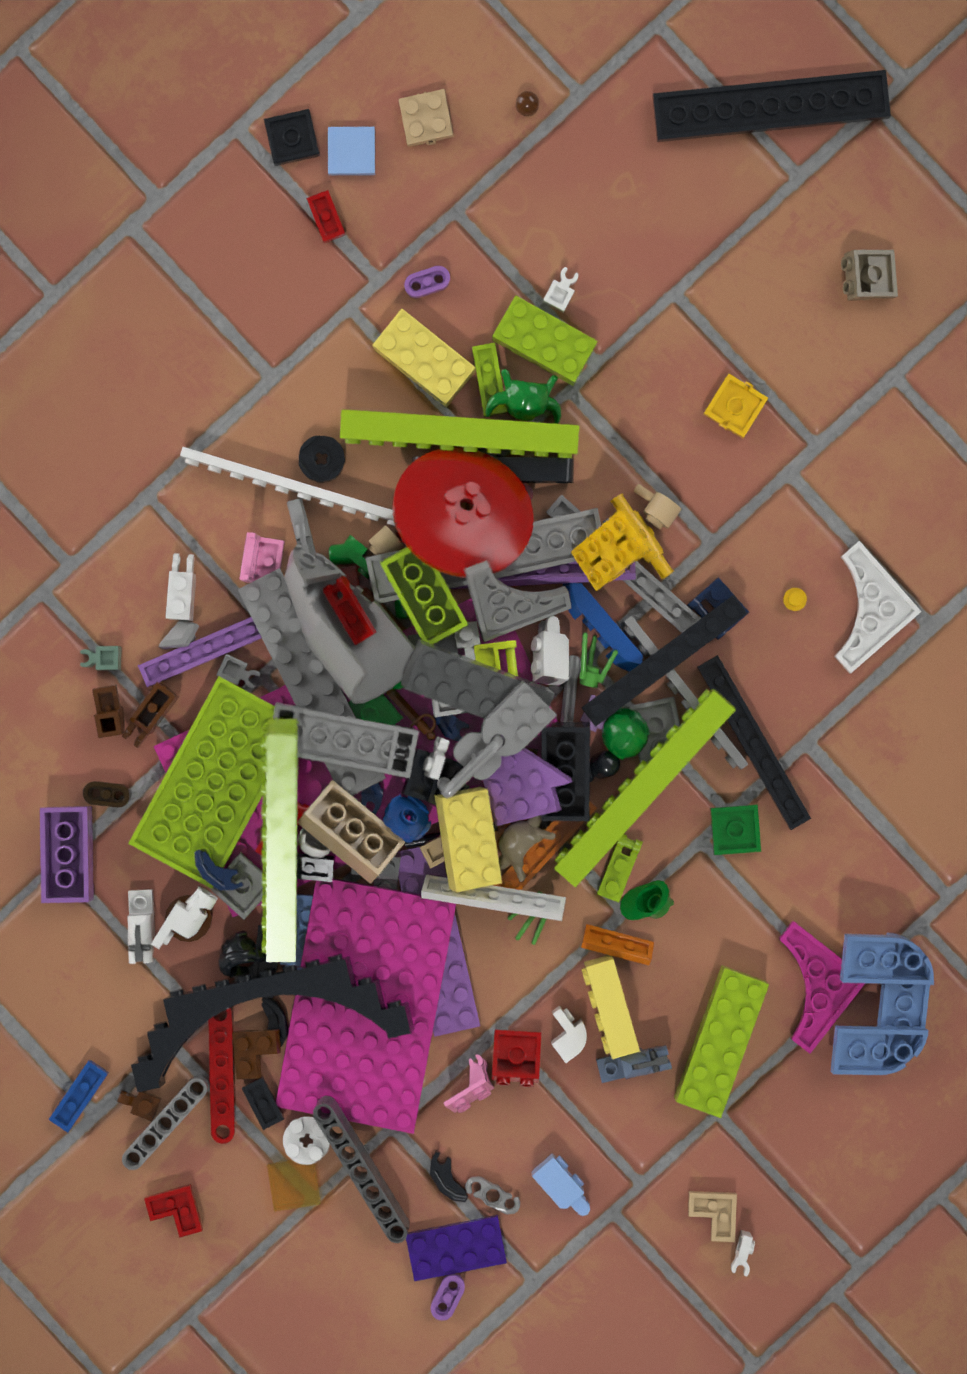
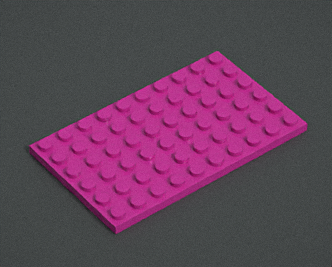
(342, 1052)

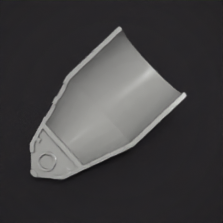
(361, 669)

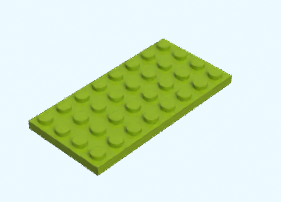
(209, 783)

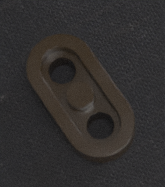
(107, 794)

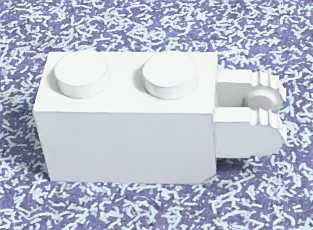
(181, 590)
(550, 654)

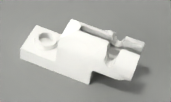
(186, 918)

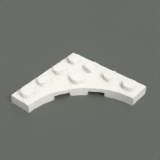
(880, 611)

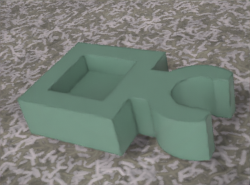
(105, 658)

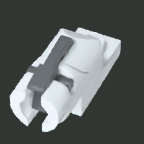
(140, 926)

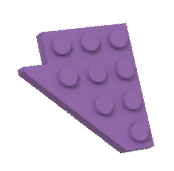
(523, 788)

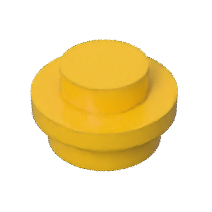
(794, 599)

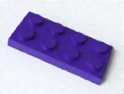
(456, 1248)

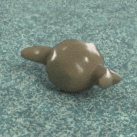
(517, 840)

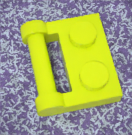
(489, 655)

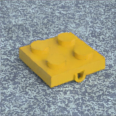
(735, 405)

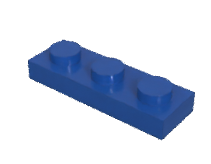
(78, 1096)

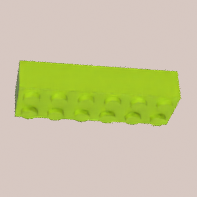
(721, 1041)

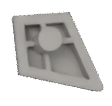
(180, 635)

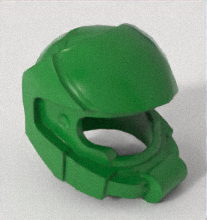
(625, 733)

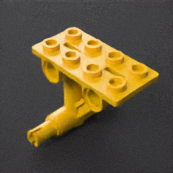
(617, 545)

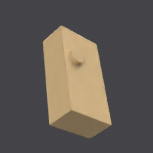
(351, 831)

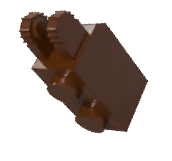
(151, 712)

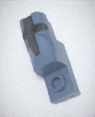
(635, 1064)

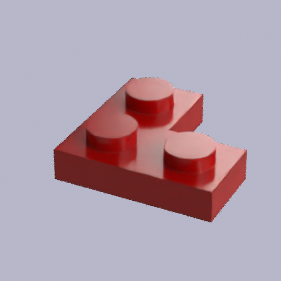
(180, 1204)

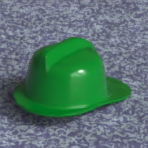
(646, 901)

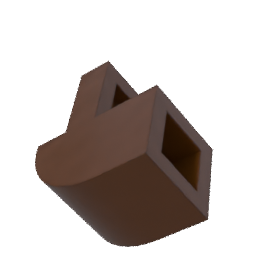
(110, 713)

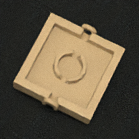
(426, 118)

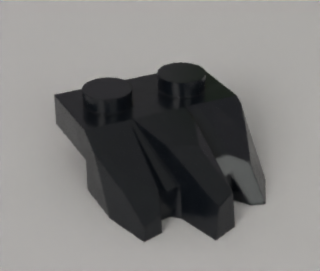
(424, 787)

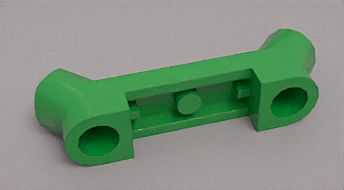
(353, 553)

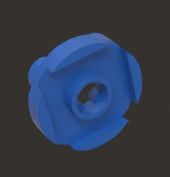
(399, 825)

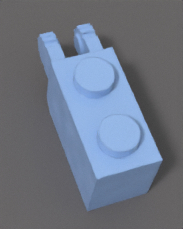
(561, 1185)

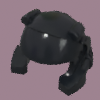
(238, 950)

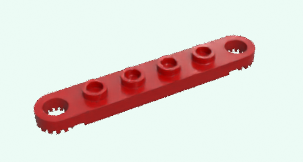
(222, 1076)

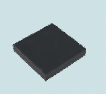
(291, 137)

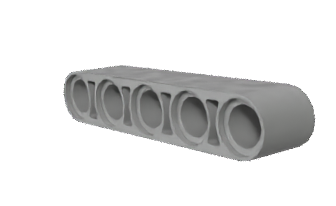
(160, 1132)

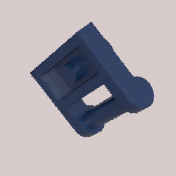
(714, 594)

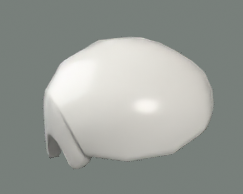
(311, 845)

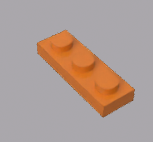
(617, 944)

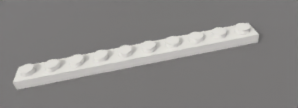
(285, 485)

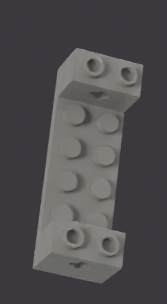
(352, 741)

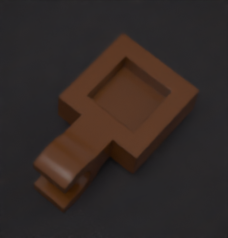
(143, 1104)

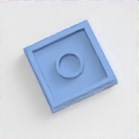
(351, 151)

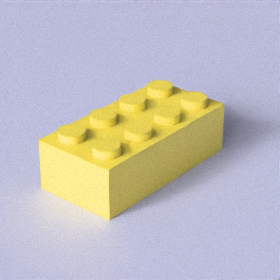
(424, 358)
(468, 839)
(611, 1006)

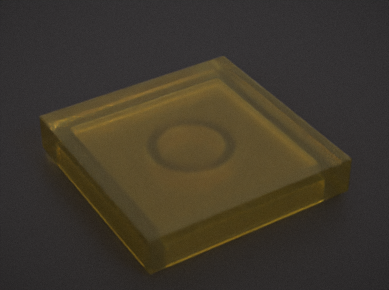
(293, 1185)

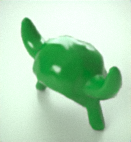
(525, 399)

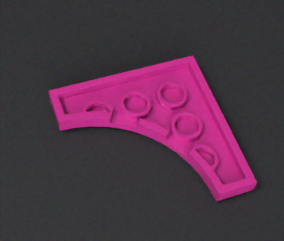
(824, 991)

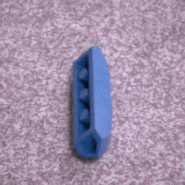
(609, 633)

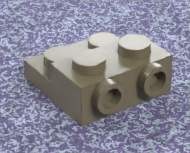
(869, 274)

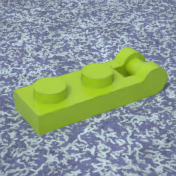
(619, 869)

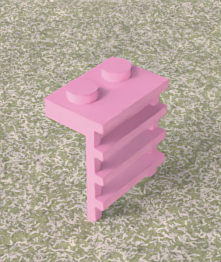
(260, 557)

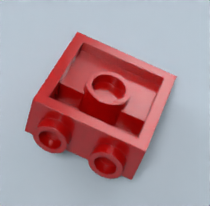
(516, 1057)

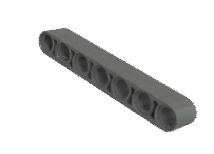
(362, 1180)

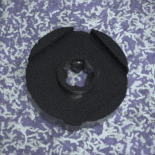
(308, 458)

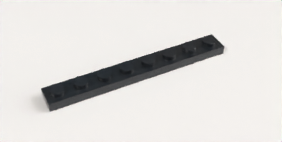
(664, 660)
(756, 745)

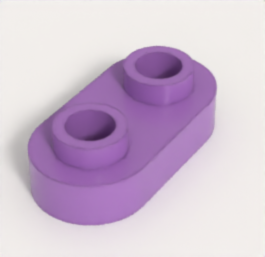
(426, 280)
(448, 1296)

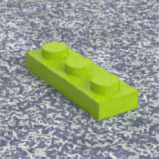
(488, 375)

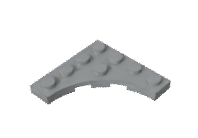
(505, 609)

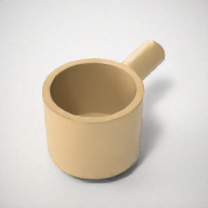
(660, 510)
(384, 542)

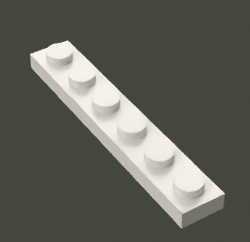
(496, 899)

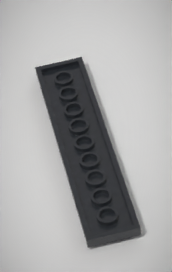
(771, 106)

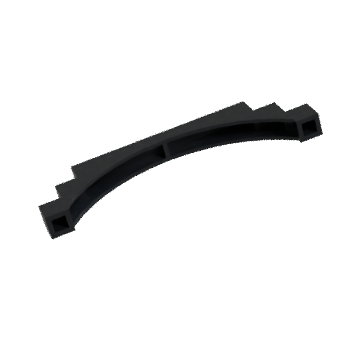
(324, 980)

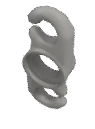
(485, 1187)

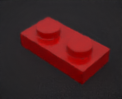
(326, 216)

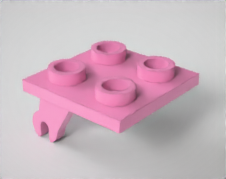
(479, 1087)

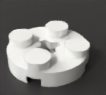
(295, 1148)

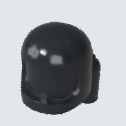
(603, 765)

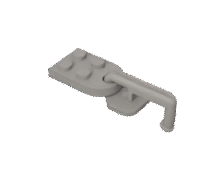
(517, 719)

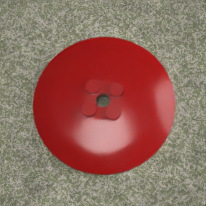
(445, 534)

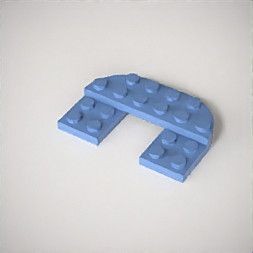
(903, 1005)

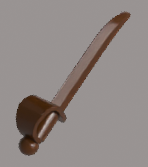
(412, 715)

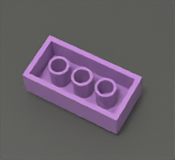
(66, 854)

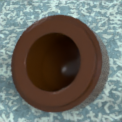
(527, 103)

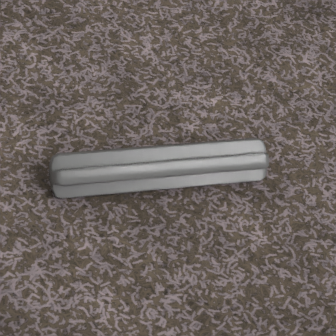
(569, 692)

